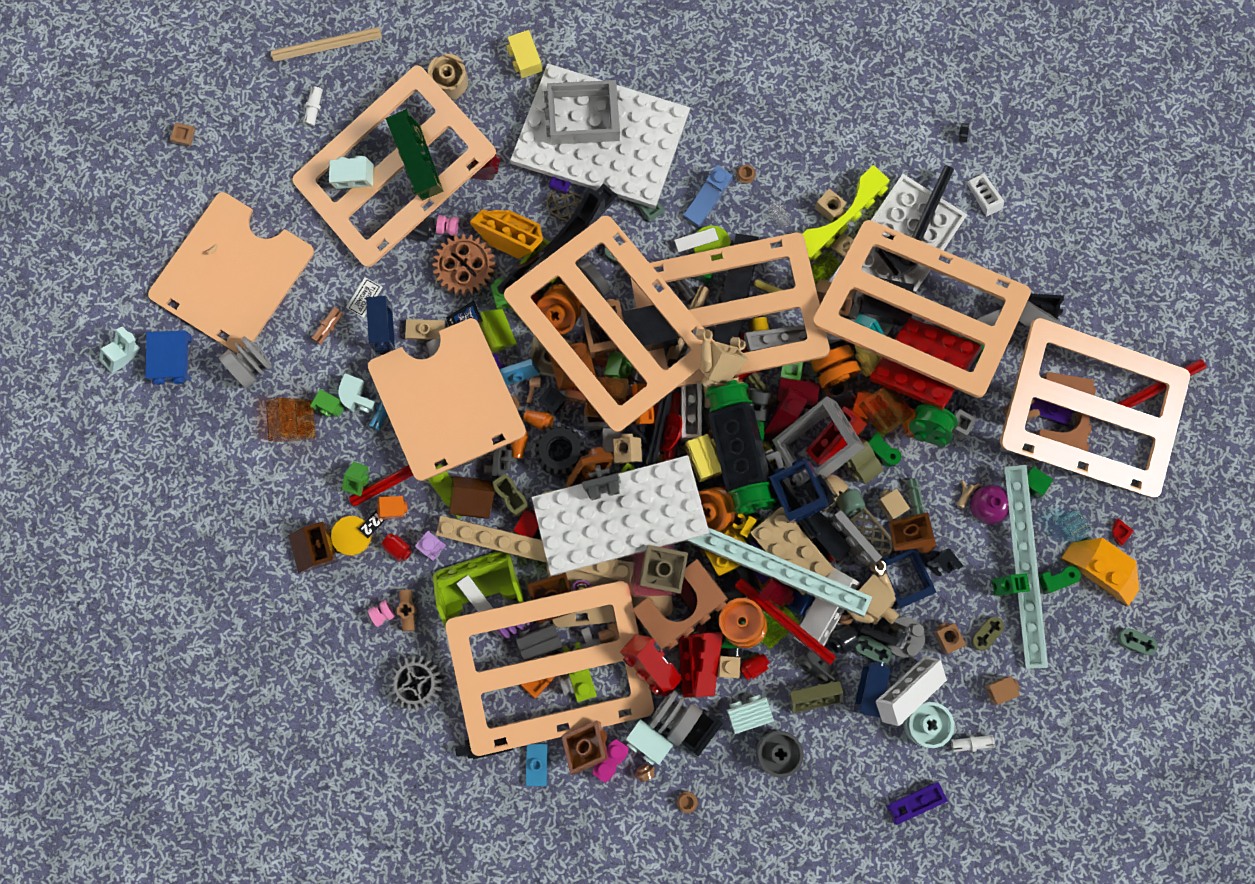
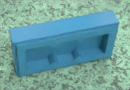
(519, 372)
(536, 765)

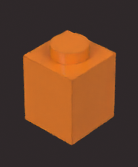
(391, 507)

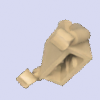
(720, 360)
(882, 596)

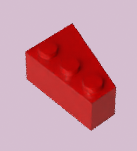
(651, 665)

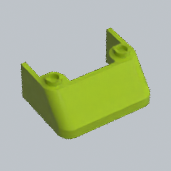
(491, 575)

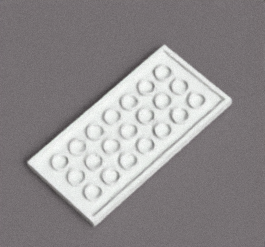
(902, 213)
(654, 508)

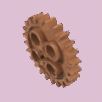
(476, 253)

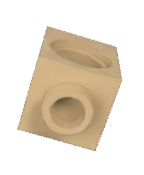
(831, 198)
(634, 451)
(892, 504)

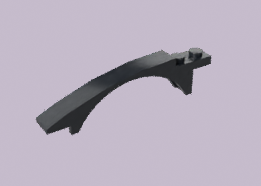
(588, 212)

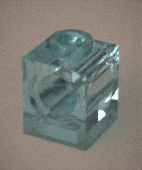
(1073, 526)

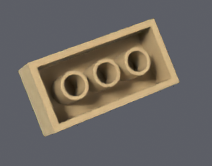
(789, 542)

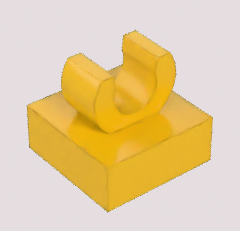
(746, 525)

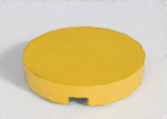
(348, 538)

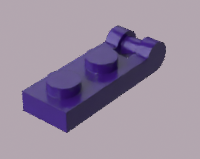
(917, 802)

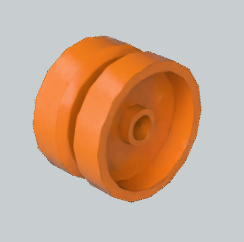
(560, 307)
(836, 366)
(718, 507)
(755, 623)

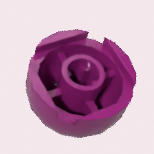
(990, 504)

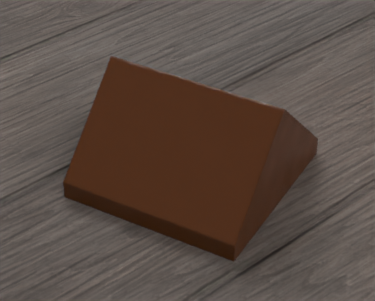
(471, 497)

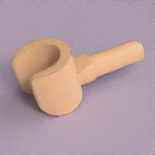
(534, 382)

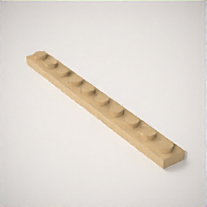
(521, 546)

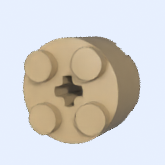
(449, 74)

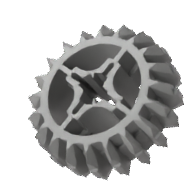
(419, 691)

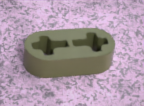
(991, 637)

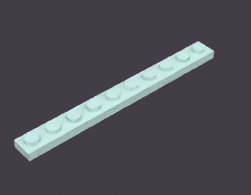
(1026, 562)
(784, 571)

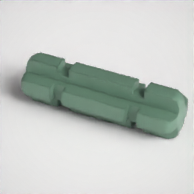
(915, 496)

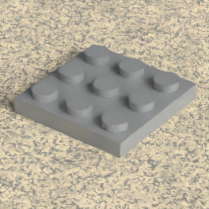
(862, 550)

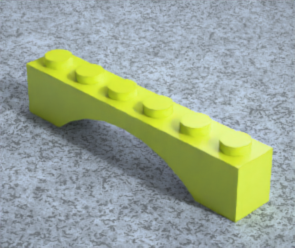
(869, 186)

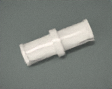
(312, 106)
(972, 743)

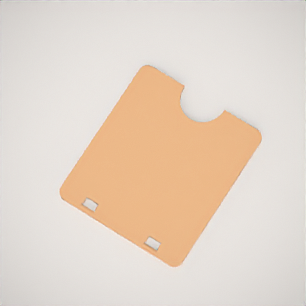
(237, 283)
(447, 402)

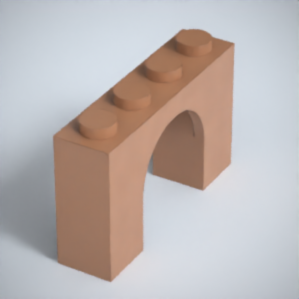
(1079, 434)
(709, 599)

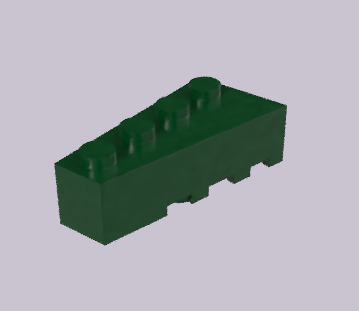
(414, 154)

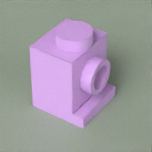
(430, 545)

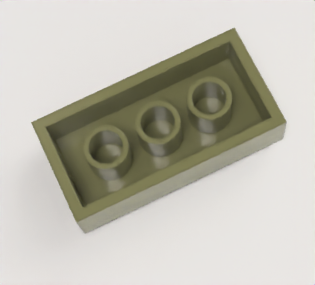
(816, 697)

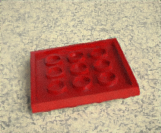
(936, 343)

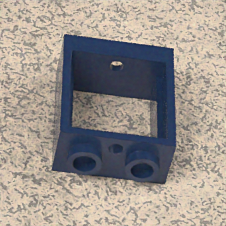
(380, 324)
(804, 511)
(922, 573)
(871, 687)

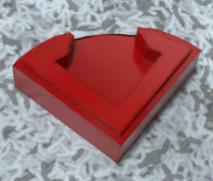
(1121, 532)

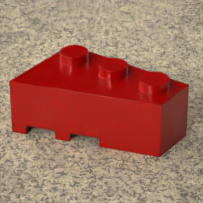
(699, 663)

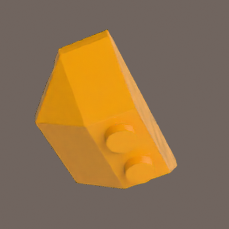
(508, 231)
(1105, 567)

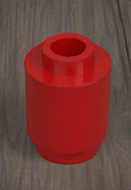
(396, 547)
(754, 666)

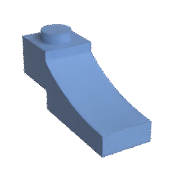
(708, 196)

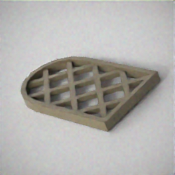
(561, 217)
(881, 530)

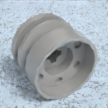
(245, 361)
(676, 718)

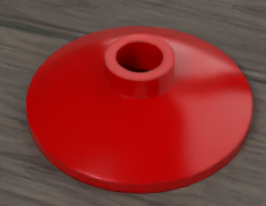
(672, 432)

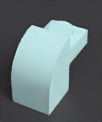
(119, 352)
(351, 392)

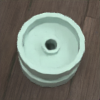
(940, 727)

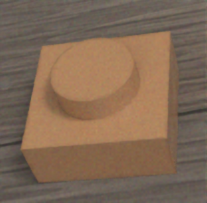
(182, 134)

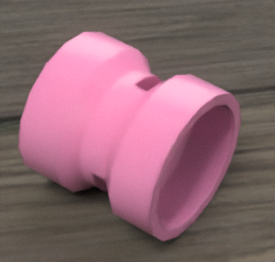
(447, 225)
(381, 613)

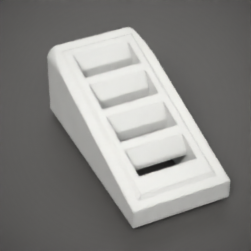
(990, 205)

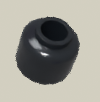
(424, 230)
(843, 639)

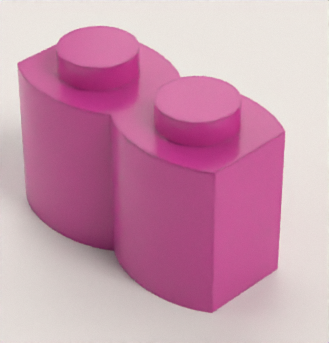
(616, 754)

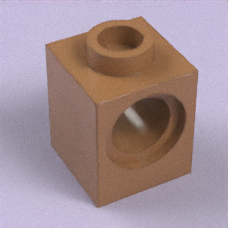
(957, 640)
(1002, 690)

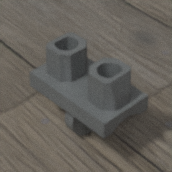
(501, 461)
(611, 481)

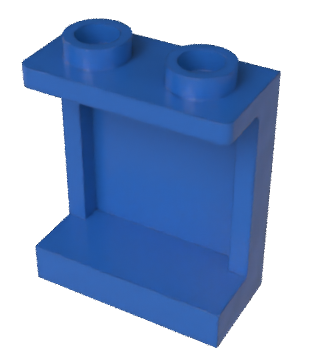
(167, 356)

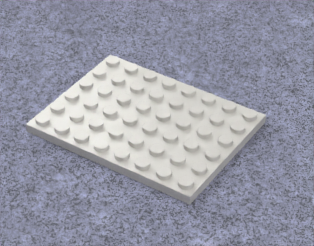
(629, 167)

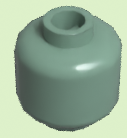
(850, 502)

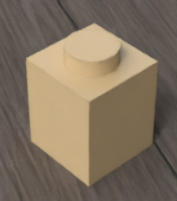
(729, 667)

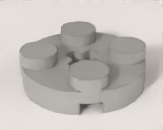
(915, 642)

